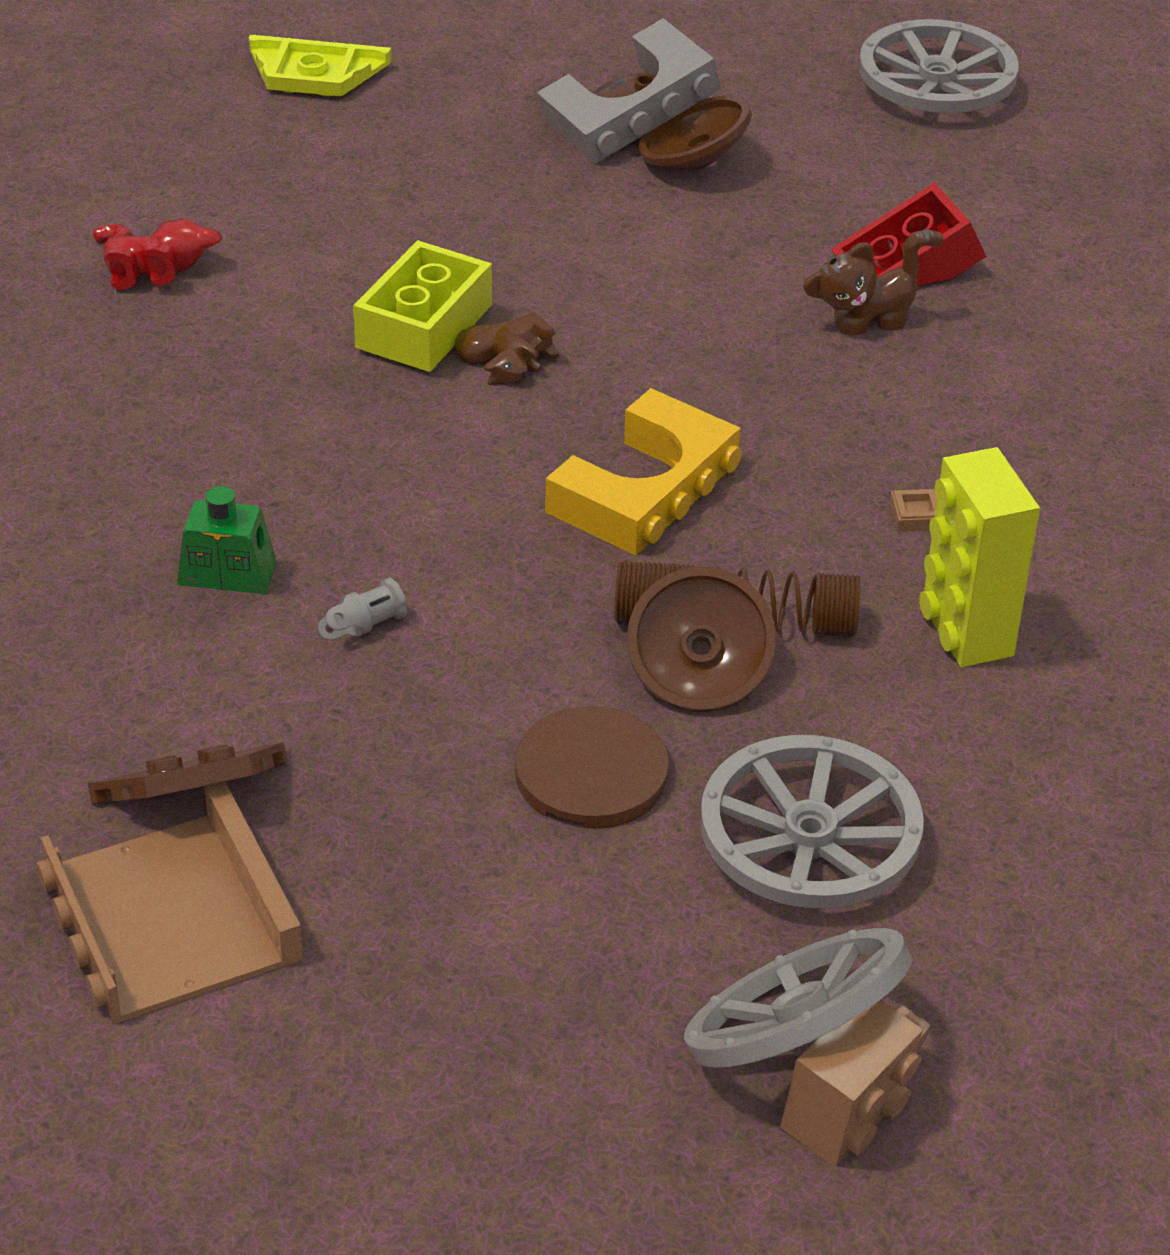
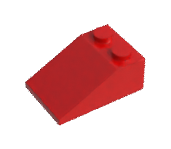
(923, 211)

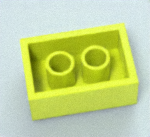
(422, 305)

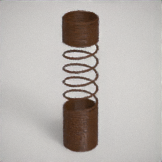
(834, 599)

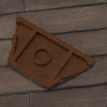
(172, 775)

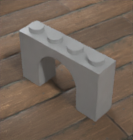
(605, 125)

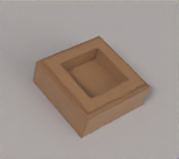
(913, 508)

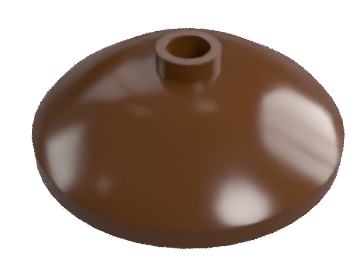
(697, 134)
(707, 608)

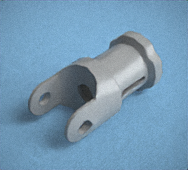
(359, 612)

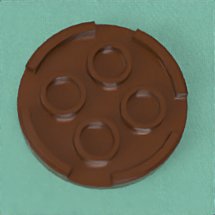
(591, 766)

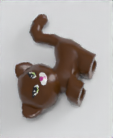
(858, 295)

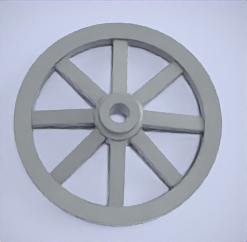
(938, 73)
(811, 826)
(804, 1009)

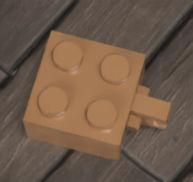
(853, 1081)

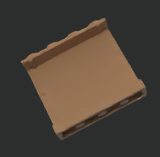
(173, 911)

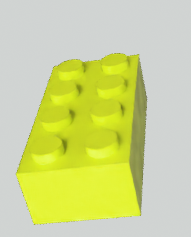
(979, 556)

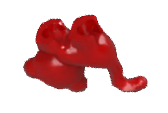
(160, 256)

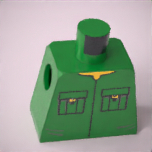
(226, 545)

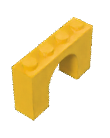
(639, 509)

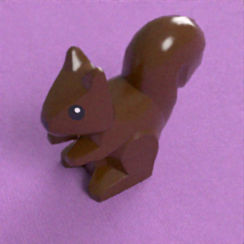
(509, 346)

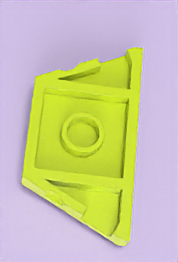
(315, 65)

